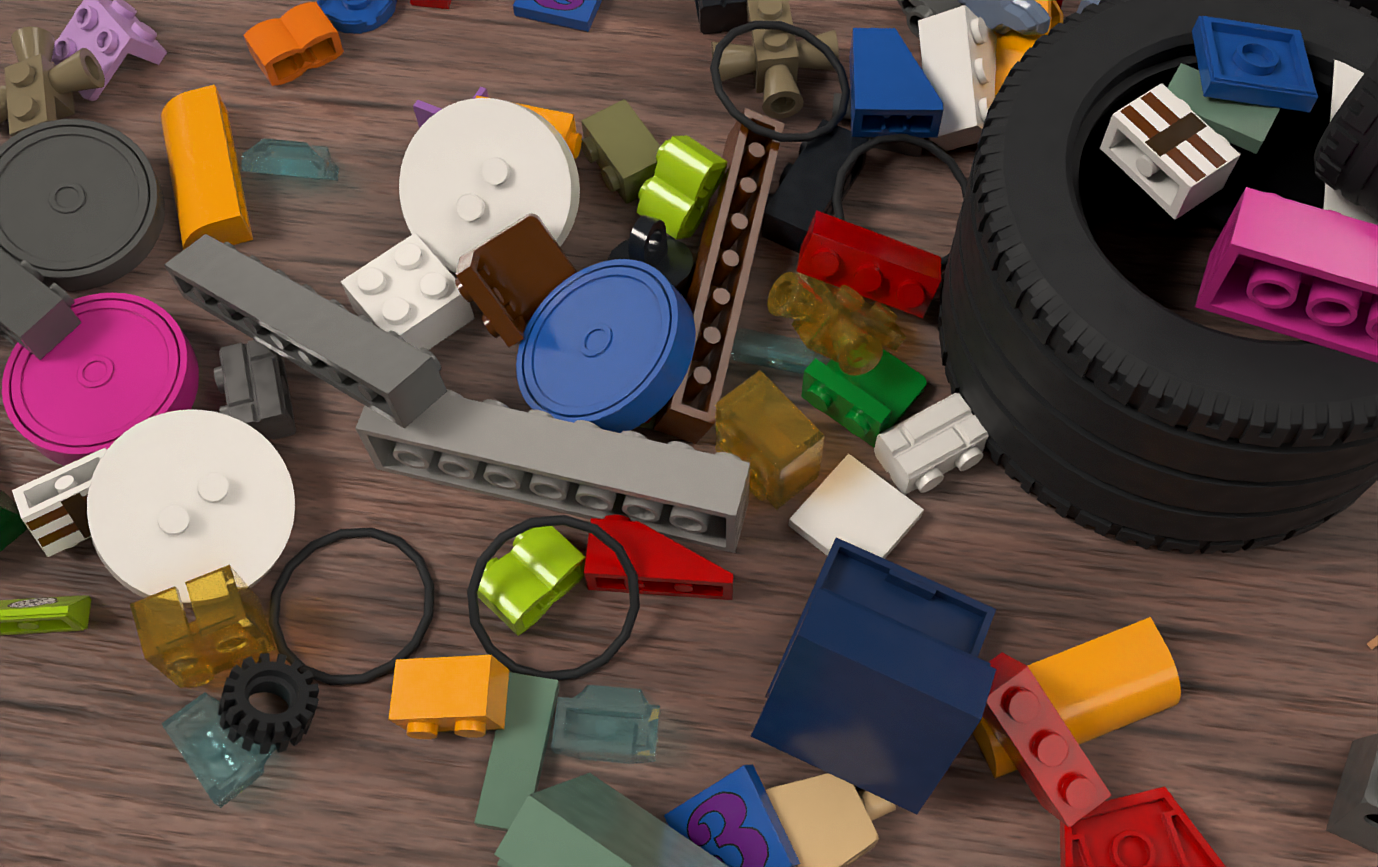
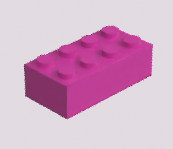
(1297, 273)

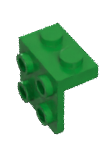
(867, 401)

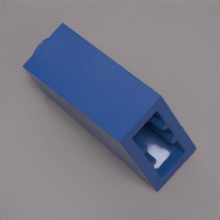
(889, 88)

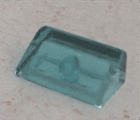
(772, 351)

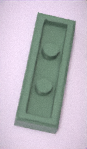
(517, 750)

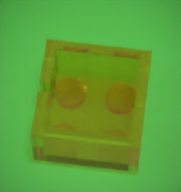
(772, 435)
(225, 631)

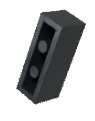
(810, 186)

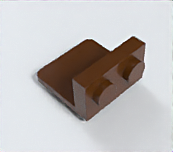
(512, 276)

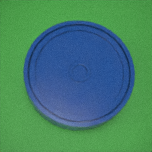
(607, 346)

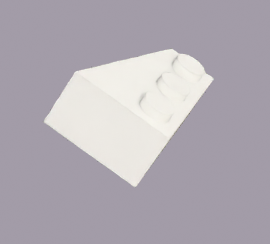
(961, 67)

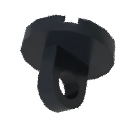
(652, 246)

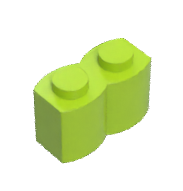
(681, 185)
(531, 577)

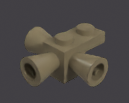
(775, 58)
(37, 88)

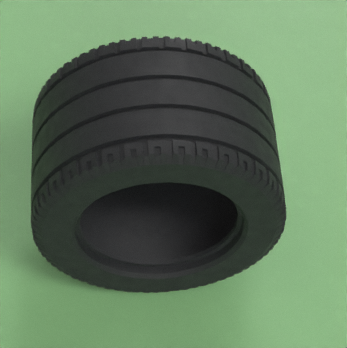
(1089, 380)

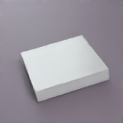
(856, 509)

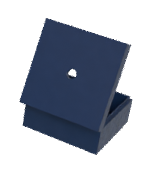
(880, 677)

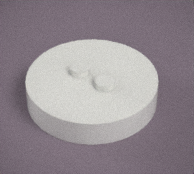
(482, 171)
(188, 500)

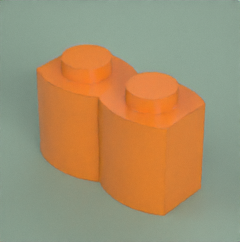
(293, 43)

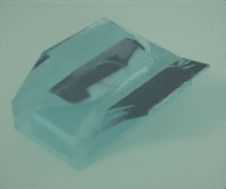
(290, 159)
(607, 726)
(215, 760)

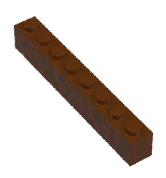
(722, 276)

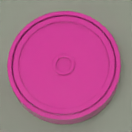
(101, 378)

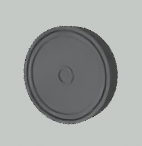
(78, 202)

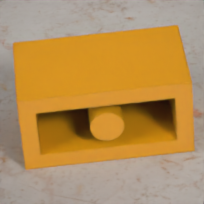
(449, 695)

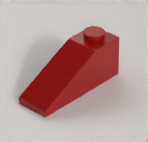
(659, 561)

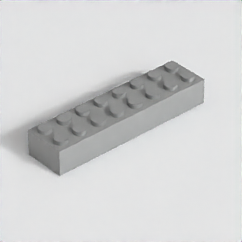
(566, 467)

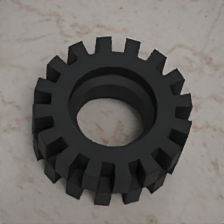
(263, 727)

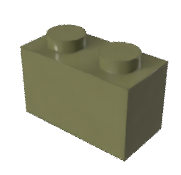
(620, 148)

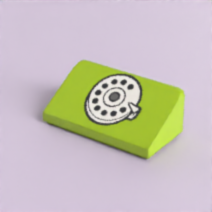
(44, 615)

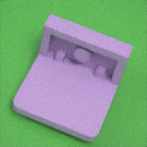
(110, 34)

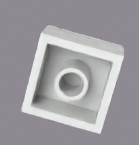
(409, 294)

